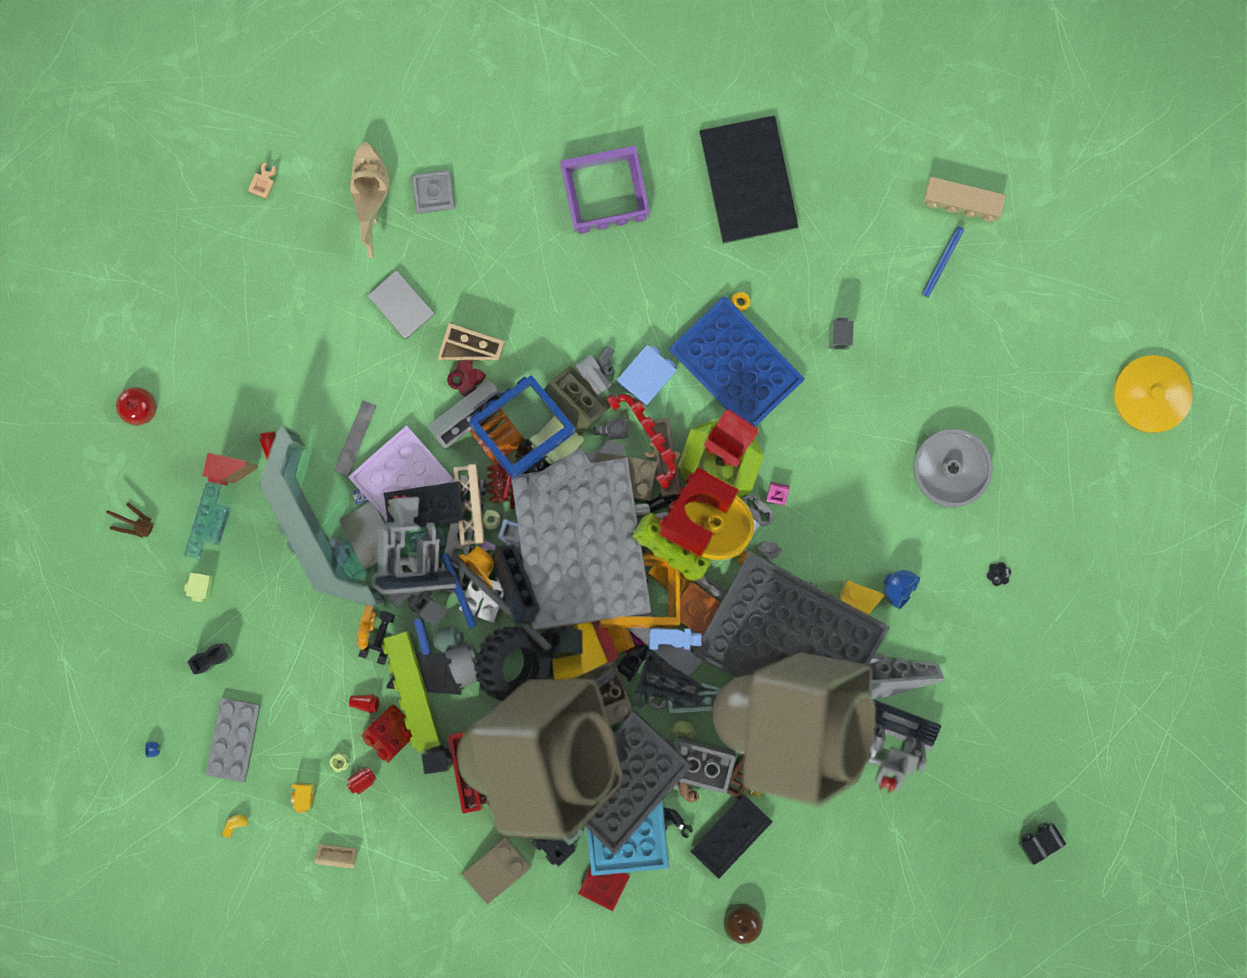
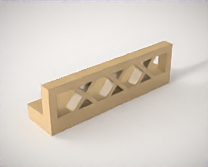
(476, 505)

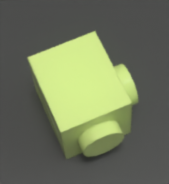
(199, 586)

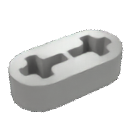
(762, 507)

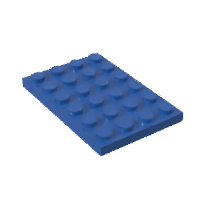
(736, 363)

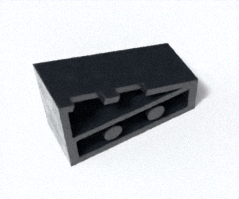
(666, 682)

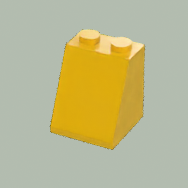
(579, 664)

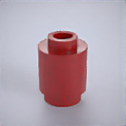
(361, 781)

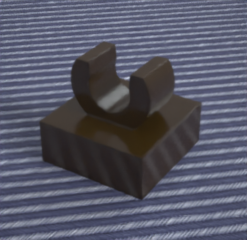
(524, 448)

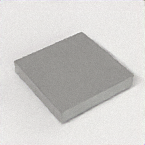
(433, 192)

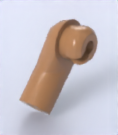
(687, 792)

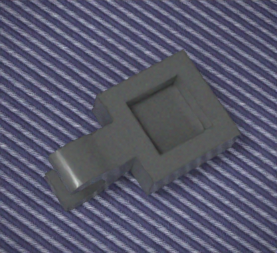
(615, 429)

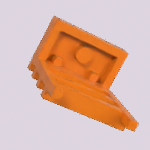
(504, 436)

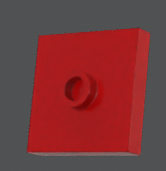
(604, 888)

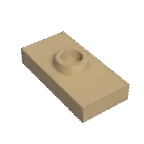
(336, 856)

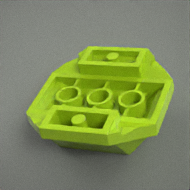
(696, 455)

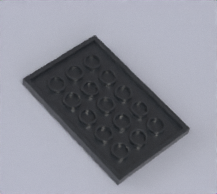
(748, 179)

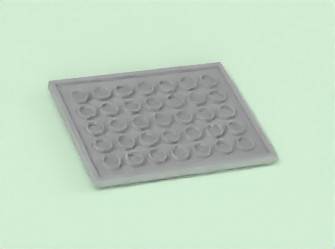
(582, 546)

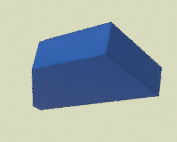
(422, 635)

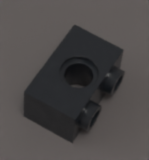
(564, 642)

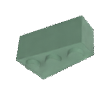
(704, 702)

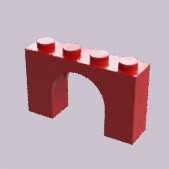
(699, 488)

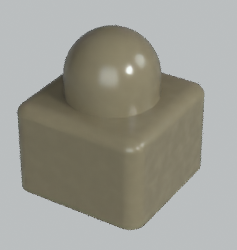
(800, 726)
(543, 758)

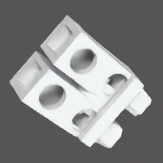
(474, 596)

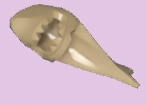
(369, 189)

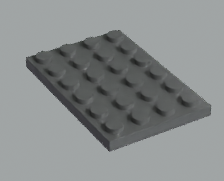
(648, 774)

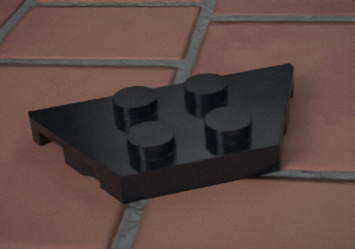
(435, 674)

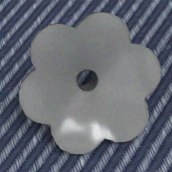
(770, 550)

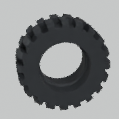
(493, 656)

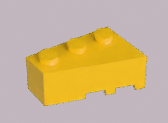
(860, 596)

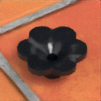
(993, 574)

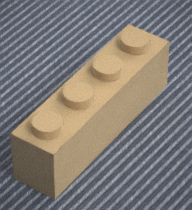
(963, 199)

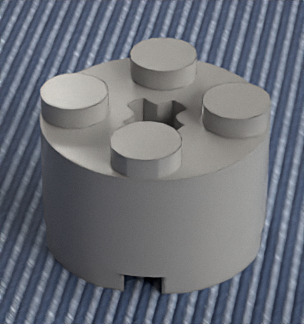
(462, 664)

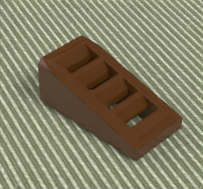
(732, 791)

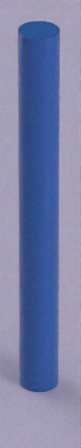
(943, 261)
(459, 592)

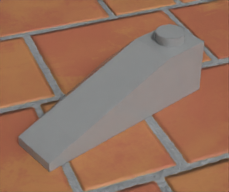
(900, 676)

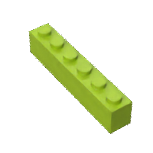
(412, 691)

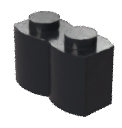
(212, 656)
(1041, 843)

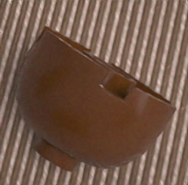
(743, 923)

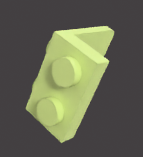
(563, 449)

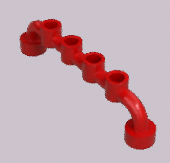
(657, 439)

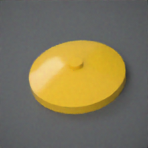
(1152, 394)
(730, 530)

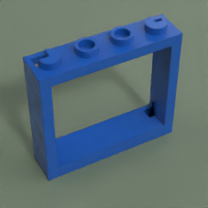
(539, 452)

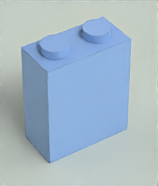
(647, 375)

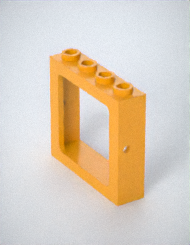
(673, 618)

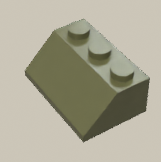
(576, 399)

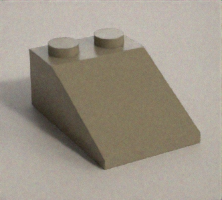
(641, 474)
(362, 532)
(497, 869)

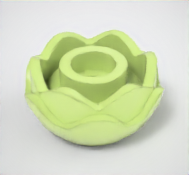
(683, 729)

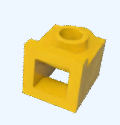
(302, 797)

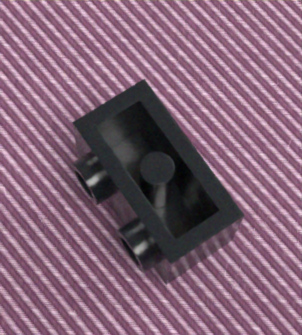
(436, 760)
(555, 848)

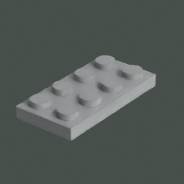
(233, 739)

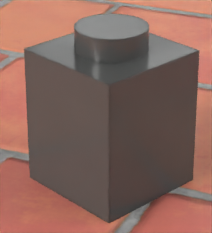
(429, 609)

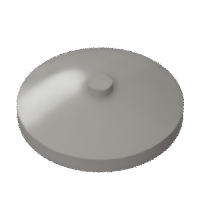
(952, 468)

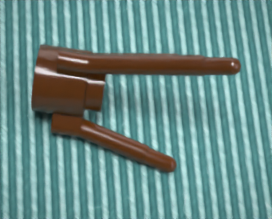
(142, 527)

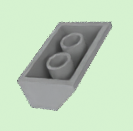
(710, 764)

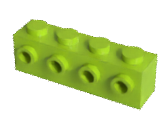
(677, 557)

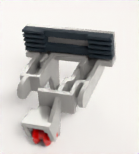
(424, 566)
(914, 730)

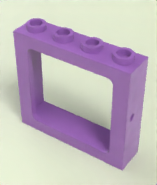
(627, 153)

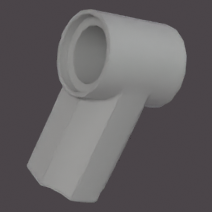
(591, 372)

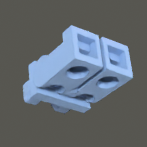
(674, 637)

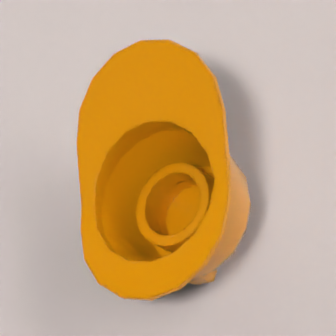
(480, 562)

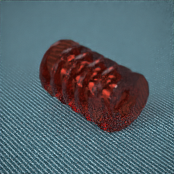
(498, 483)

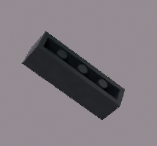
(515, 584)

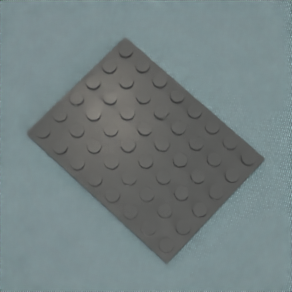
(777, 615)

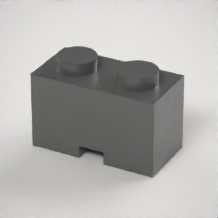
(841, 334)

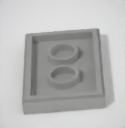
(401, 305)

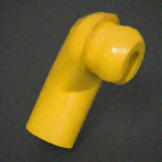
(232, 823)

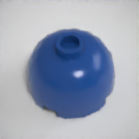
(899, 587)

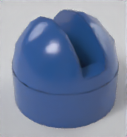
(151, 749)

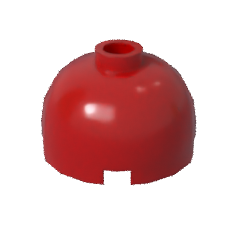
(136, 406)

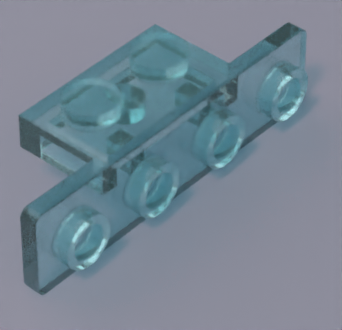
(209, 521)

